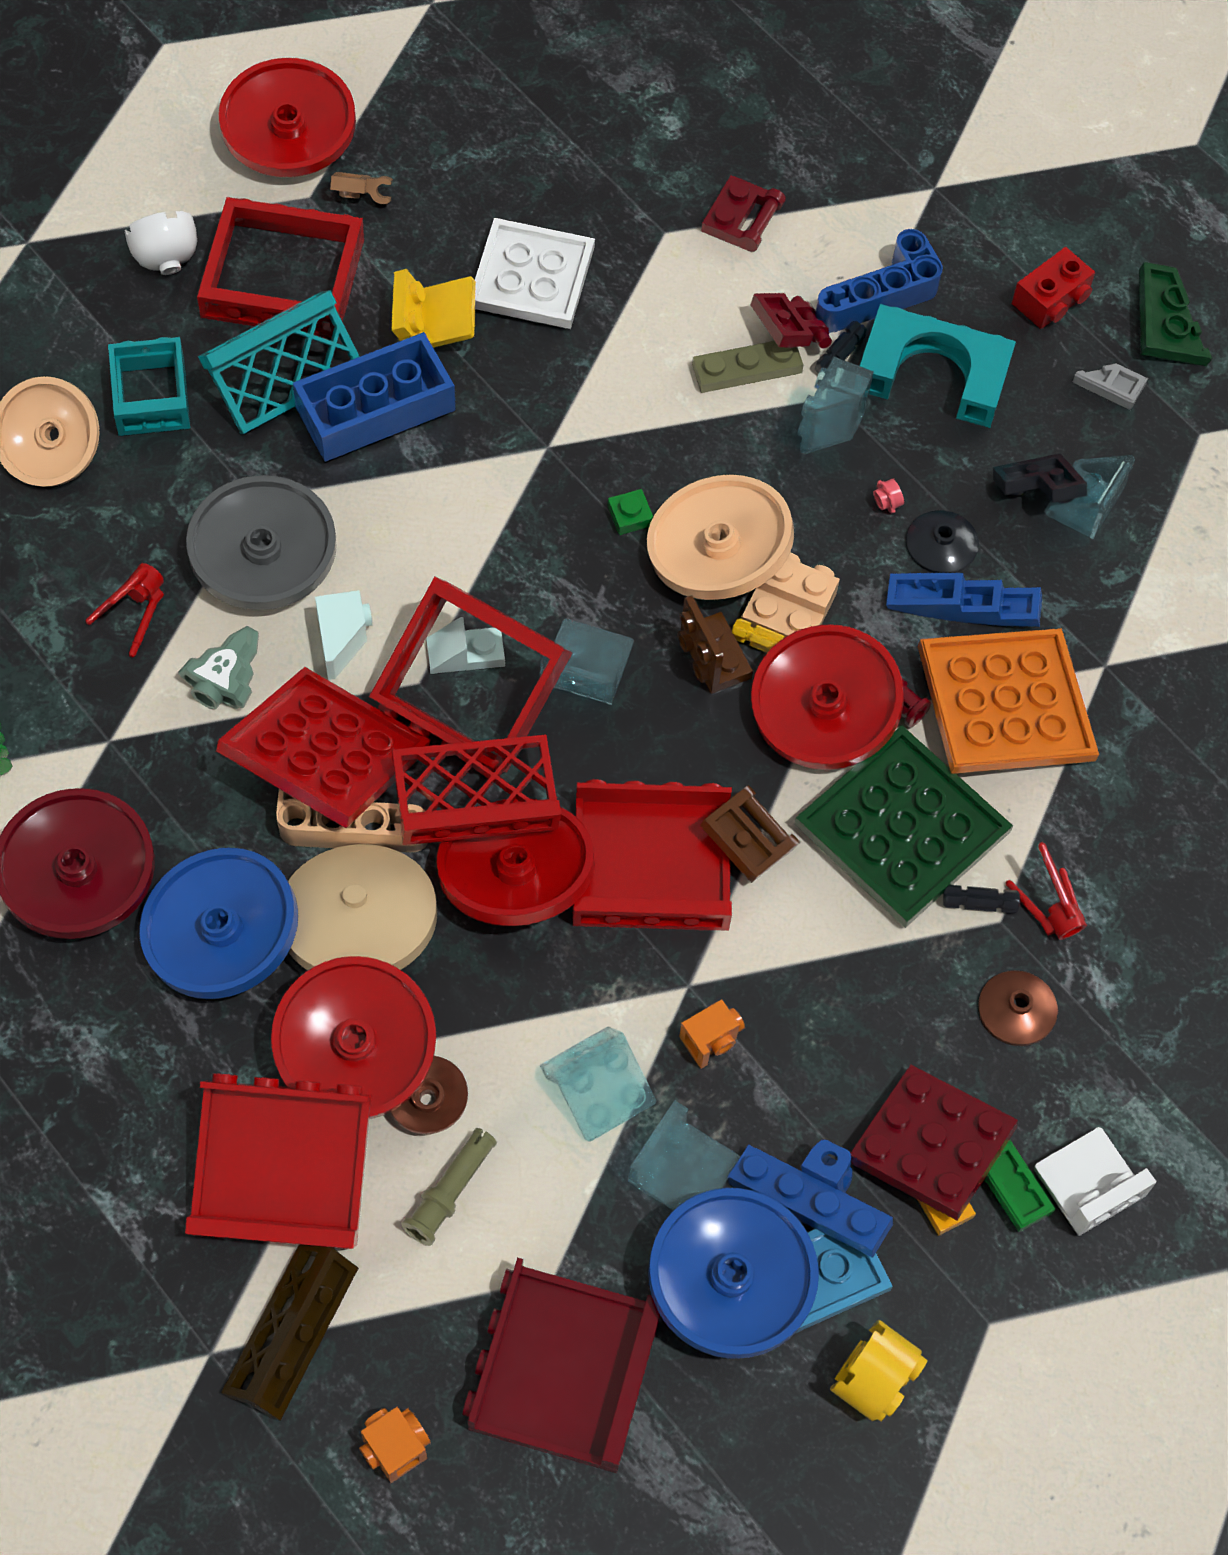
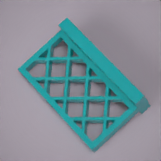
(263, 336)

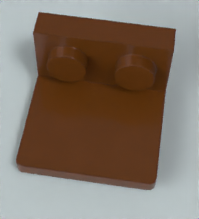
(713, 648)

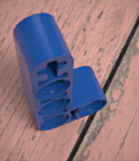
(906, 282)

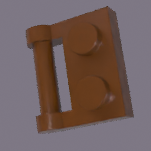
(743, 840)

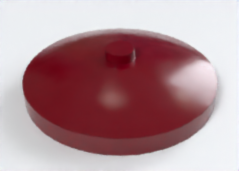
(75, 863)

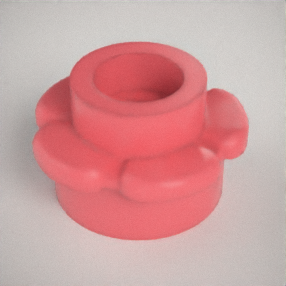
(888, 495)

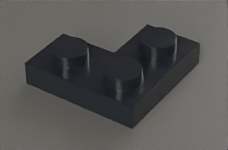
(1049, 473)

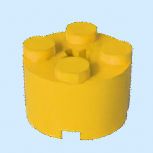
(878, 1371)

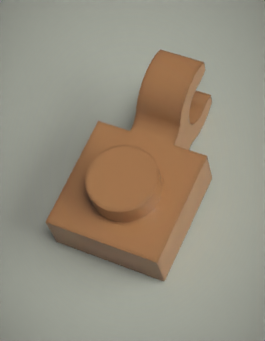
(352, 185)

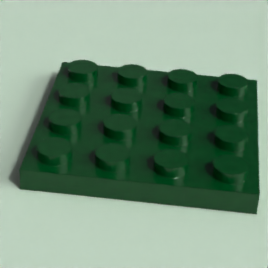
(903, 826)

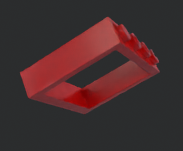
(254, 308)
(412, 641)

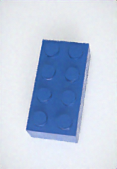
(374, 396)

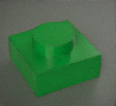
(630, 511)

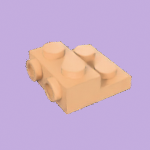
(793, 598)

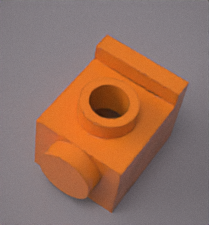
(711, 1032)

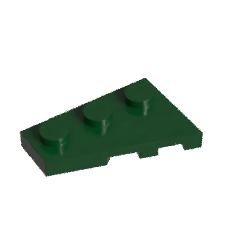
(1165, 317)

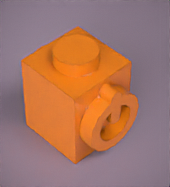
(394, 1442)

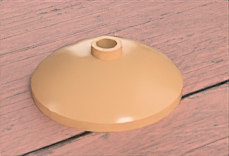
(26, 421)

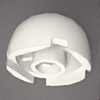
(162, 242)

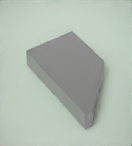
(1113, 383)

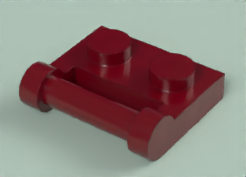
(734, 207)

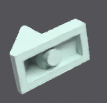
(462, 649)

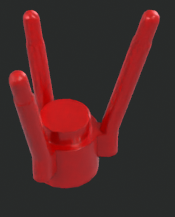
(140, 586)
(1065, 915)

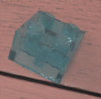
(836, 407)

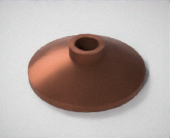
(1007, 1020)
(451, 1094)

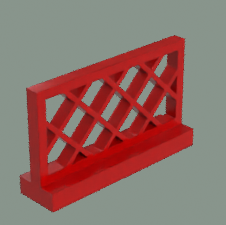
(479, 820)

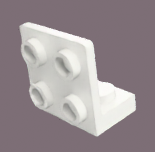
(1092, 1181)

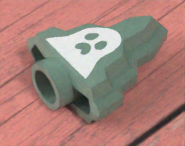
(224, 671)

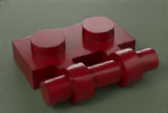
(790, 322)

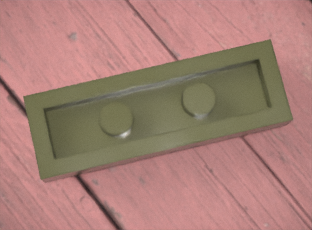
(745, 366)

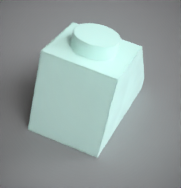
(342, 628)

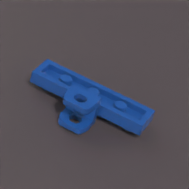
(816, 1193)

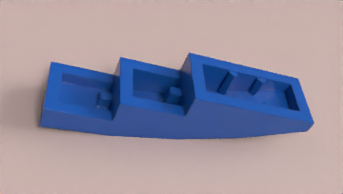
(969, 601)

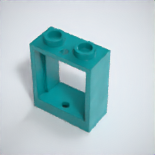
(153, 414)

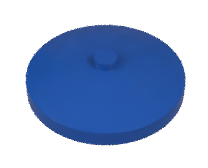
(219, 923)
(733, 1273)

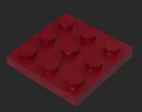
(933, 1142)

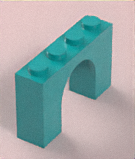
(980, 356)

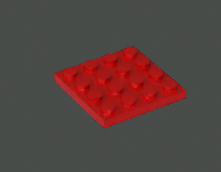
(321, 746)

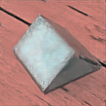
(1105, 482)

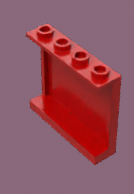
(653, 857)
(280, 1162)

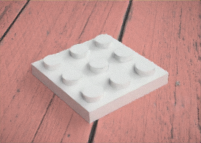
(532, 273)

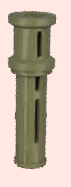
(440, 1200)

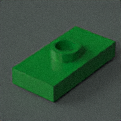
(1018, 1189)

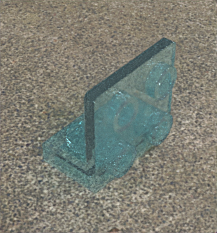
(595, 662)
(600, 1082)
(680, 1161)

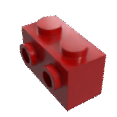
(1053, 288)

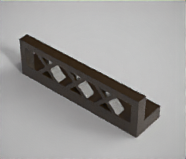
(297, 1329)

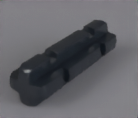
(843, 345)
(981, 898)

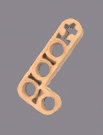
(315, 833)

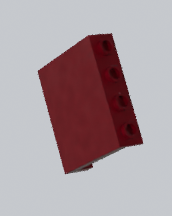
(562, 1367)

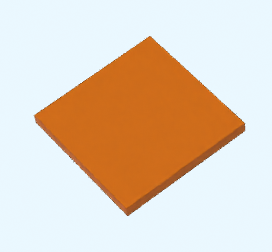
(1007, 700)

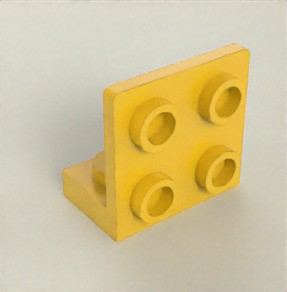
(440, 311)

